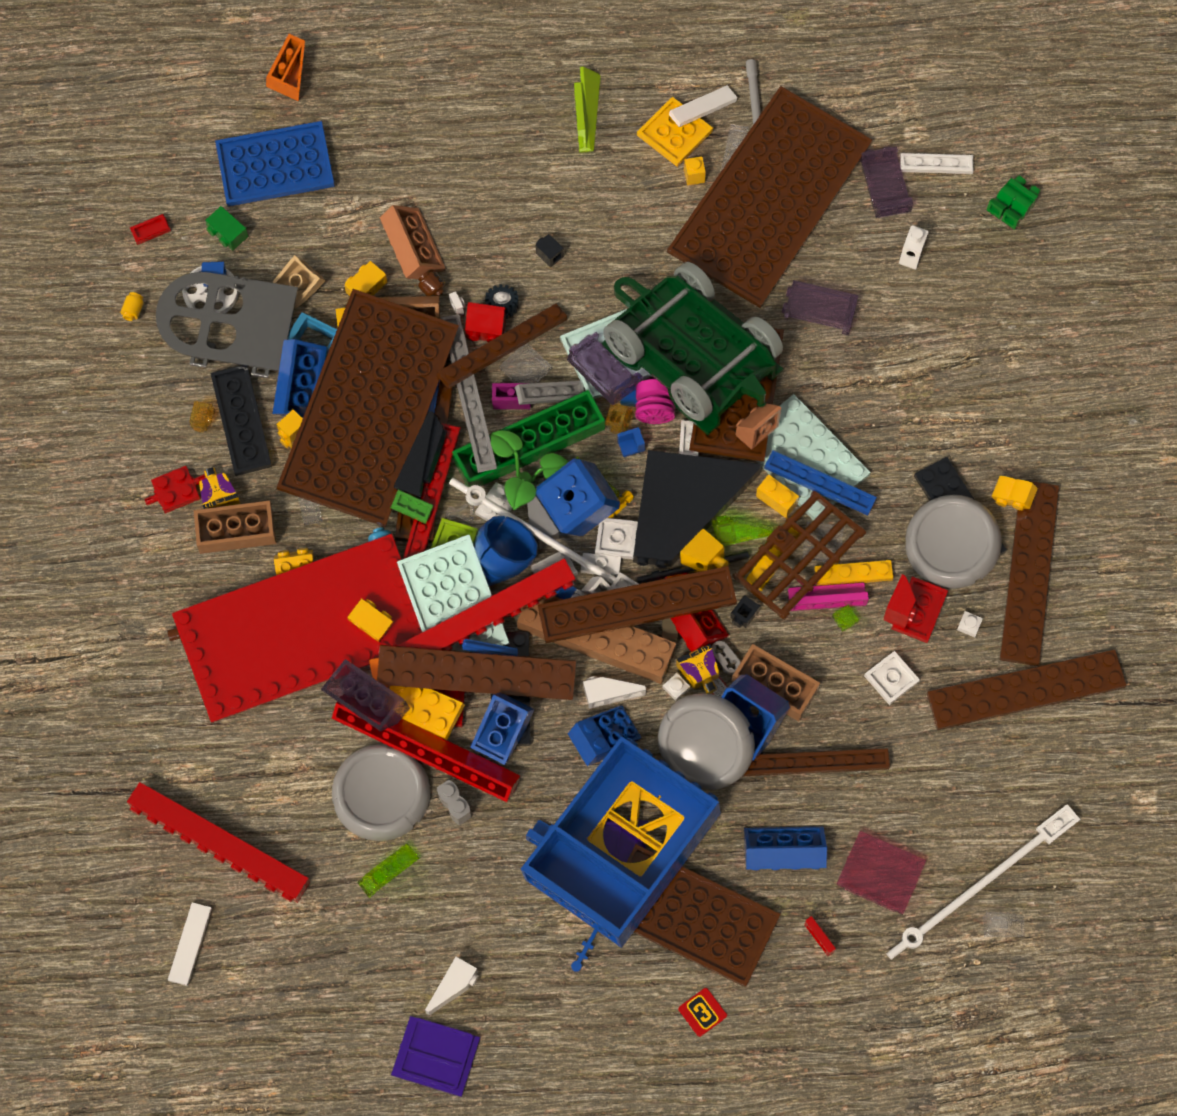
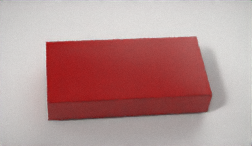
(150, 229)
(819, 936)

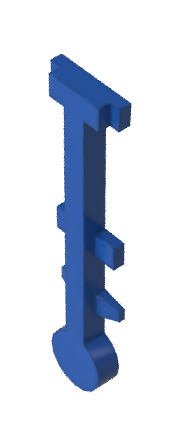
(576, 965)

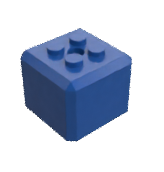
(591, 501)
(772, 708)

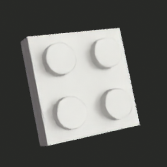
(616, 538)
(891, 678)

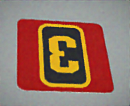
(702, 1012)

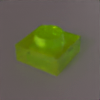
(845, 618)

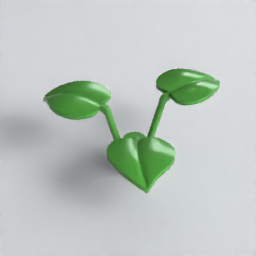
(520, 489)

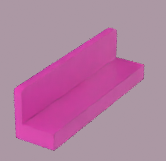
(831, 596)

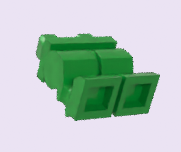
(1016, 195)

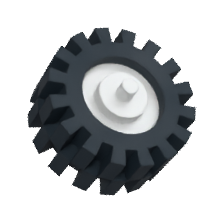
(503, 298)

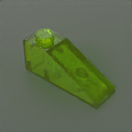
(735, 530)
(388, 870)

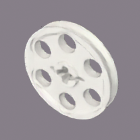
(201, 294)

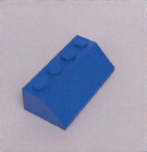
(297, 376)
(785, 848)

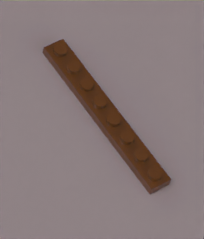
(501, 346)
(819, 762)

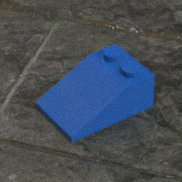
(502, 727)

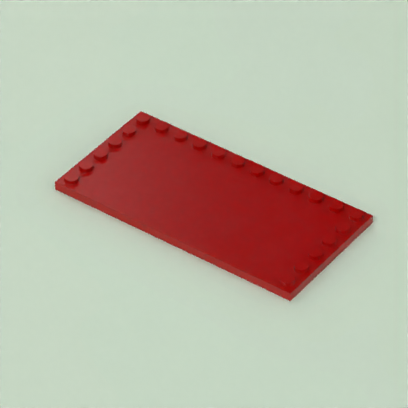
(293, 628)

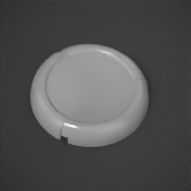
(953, 541)
(706, 740)
(380, 793)

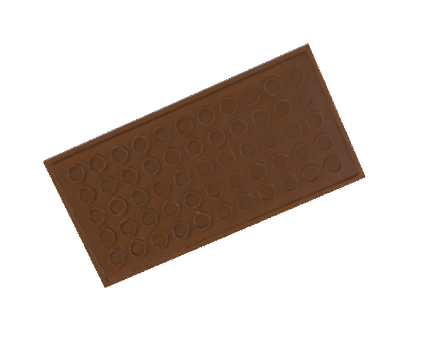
(770, 196)
(367, 407)

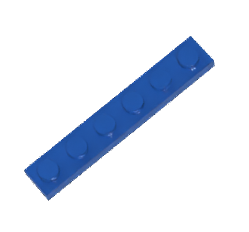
(820, 482)

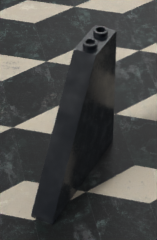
(683, 498)

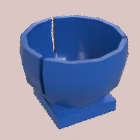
(506, 550)

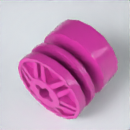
(653, 403)

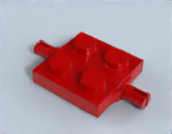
(175, 489)

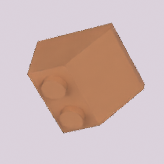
(758, 424)

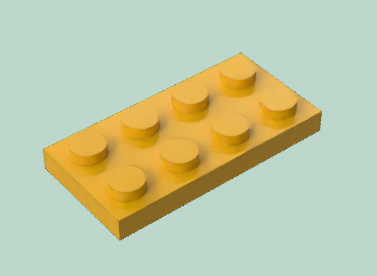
(430, 709)

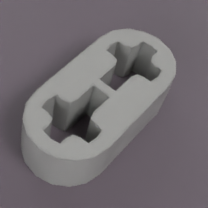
(728, 654)

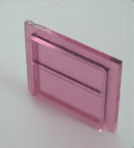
(881, 872)

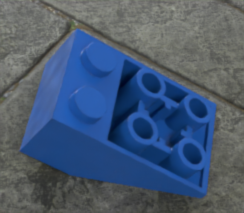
(599, 733)

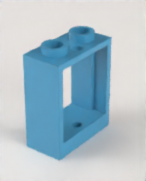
(307, 321)

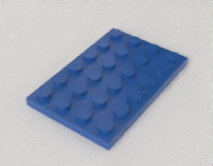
(274, 163)

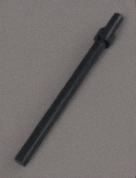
(656, 575)

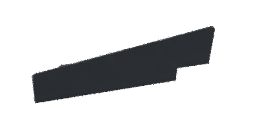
(422, 457)

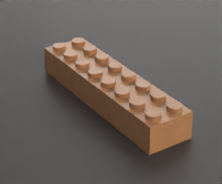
(623, 647)

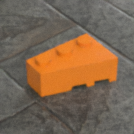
(287, 68)

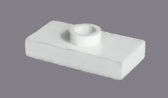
(608, 563)

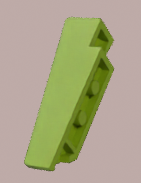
(586, 105)

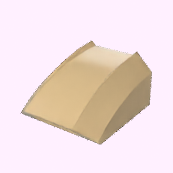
(301, 275)

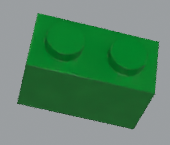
(226, 228)

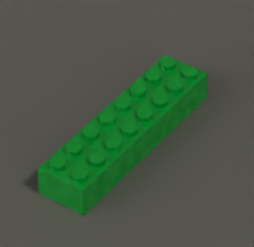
(540, 435)

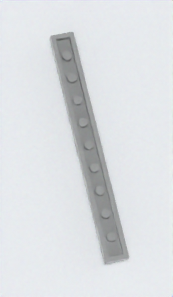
(472, 405)

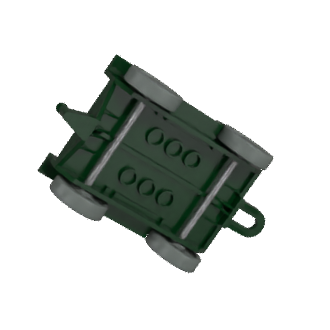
(693, 345)

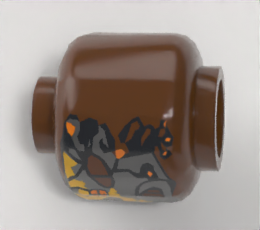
(431, 284)

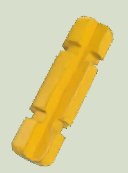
(626, 498)

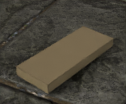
(669, 630)

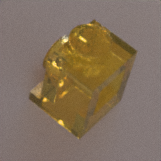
(618, 413)
(201, 416)

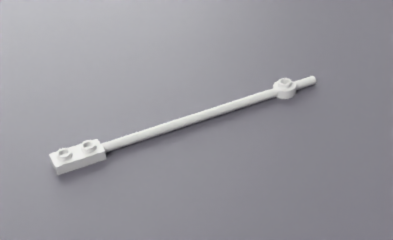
(617, 582)
(1048, 831)

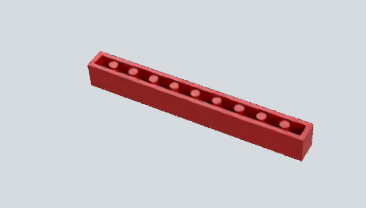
(496, 608)
(437, 753)
(218, 842)

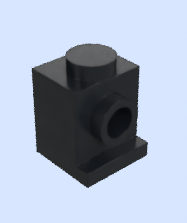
(745, 606)

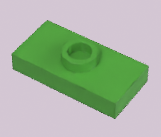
(411, 506)

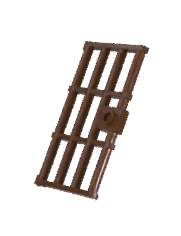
(787, 544)

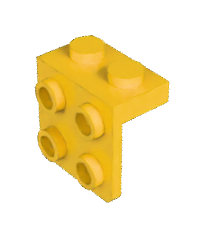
(287, 561)

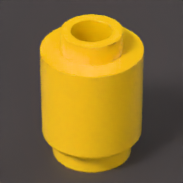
(132, 306)

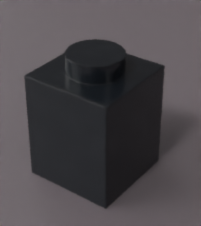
(549, 250)

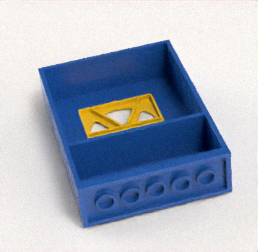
(579, 870)

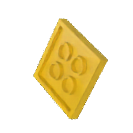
(670, 140)

